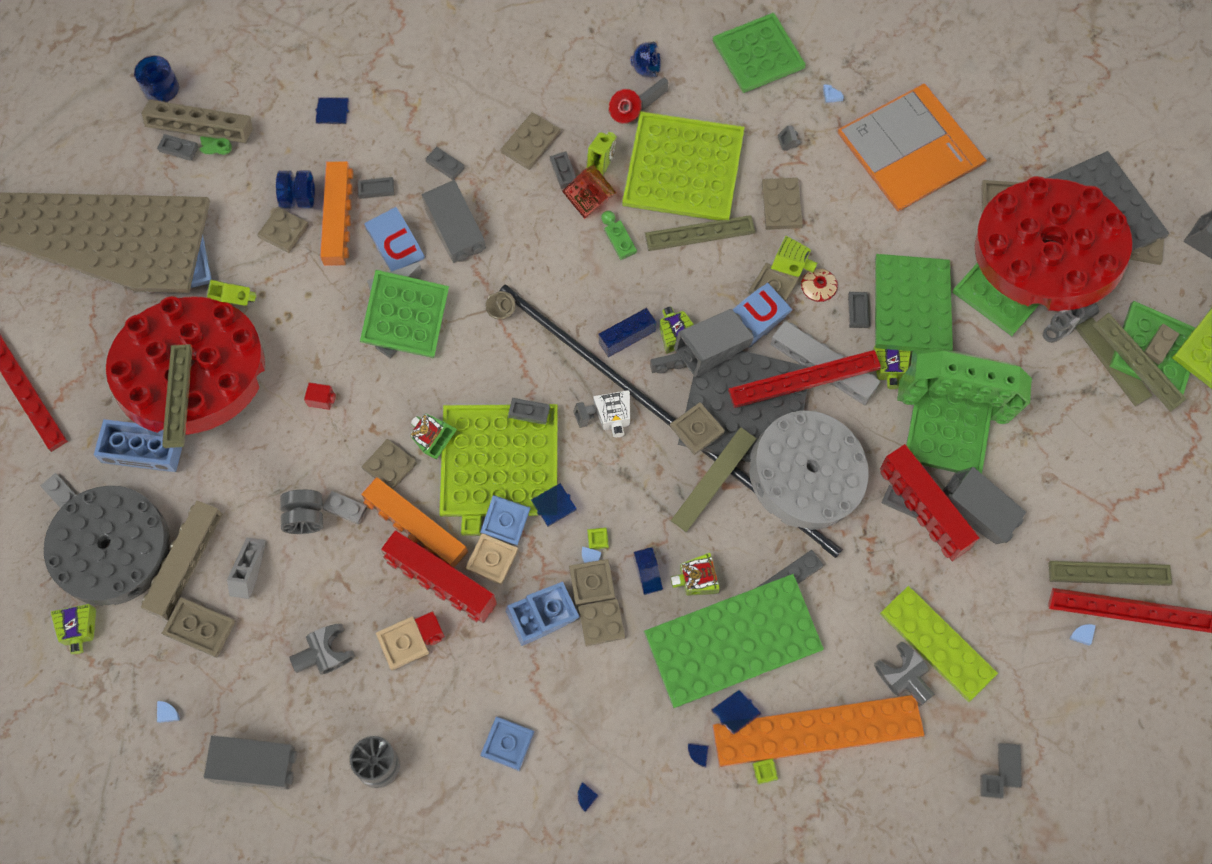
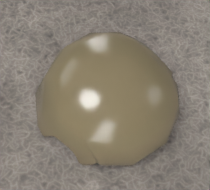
(500, 305)

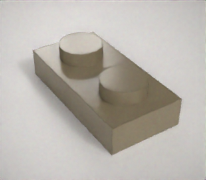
(1161, 343)

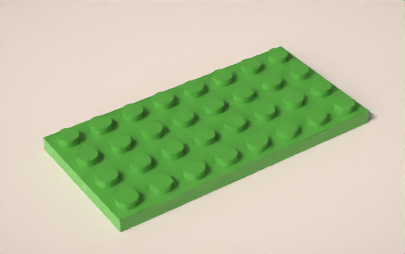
(733, 640)

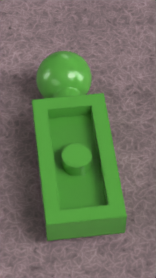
(618, 236)

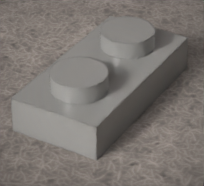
(345, 507)

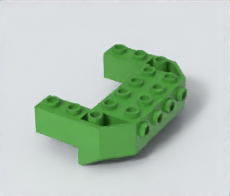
(968, 377)

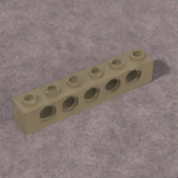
(197, 121)

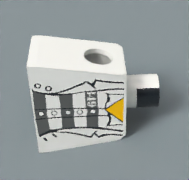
(613, 411)

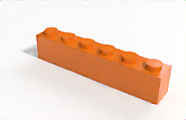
(335, 213)
(413, 522)

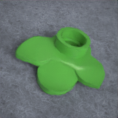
(215, 145)

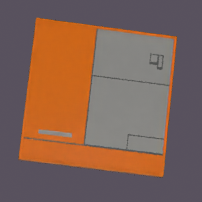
(911, 147)

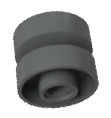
(301, 511)
(374, 761)

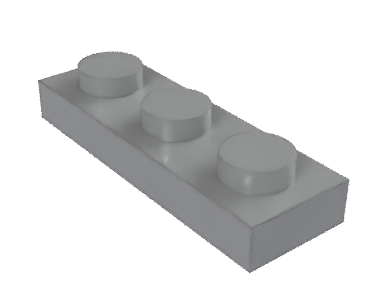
(58, 490)

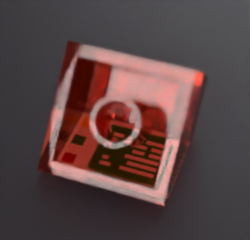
(589, 191)

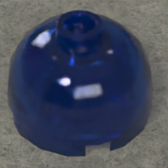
(646, 59)

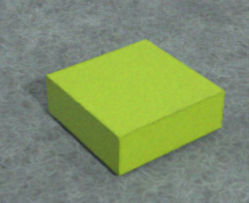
(471, 525)
(598, 538)
(765, 771)

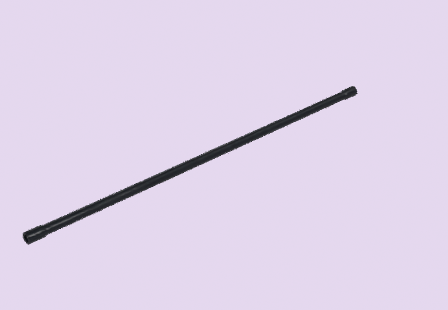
(827, 544)

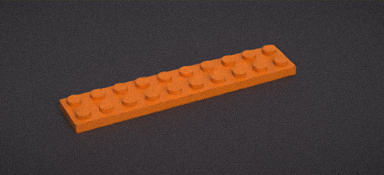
(819, 730)

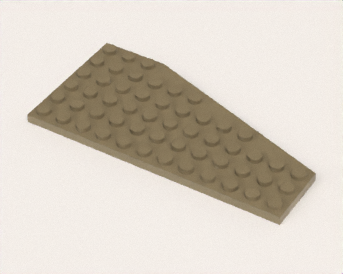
(115, 238)

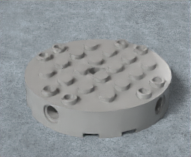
(782, 467)

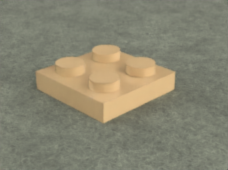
(491, 559)
(402, 643)

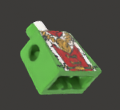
(431, 434)

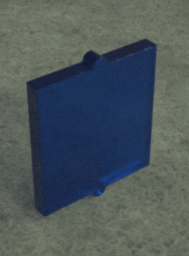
(332, 110)
(554, 504)
(736, 712)

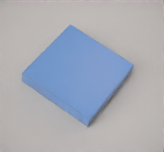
(505, 520)
(507, 743)

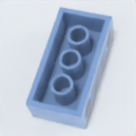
(134, 447)

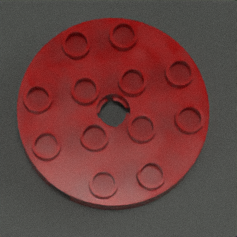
(1063, 276)
(220, 380)

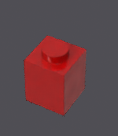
(319, 396)
(429, 628)

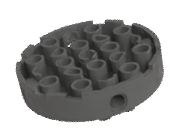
(78, 542)

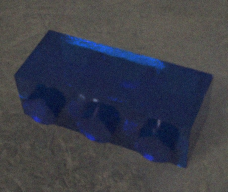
(627, 332)

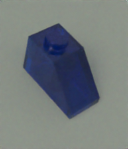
(648, 570)

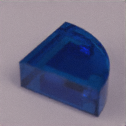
(698, 754)
(586, 797)

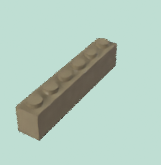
(181, 560)

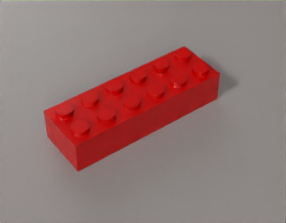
(930, 503)
(439, 577)

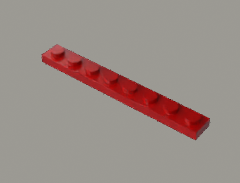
(804, 378)
(29, 399)
(1130, 610)

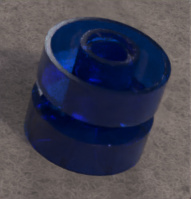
(156, 78)
(295, 189)

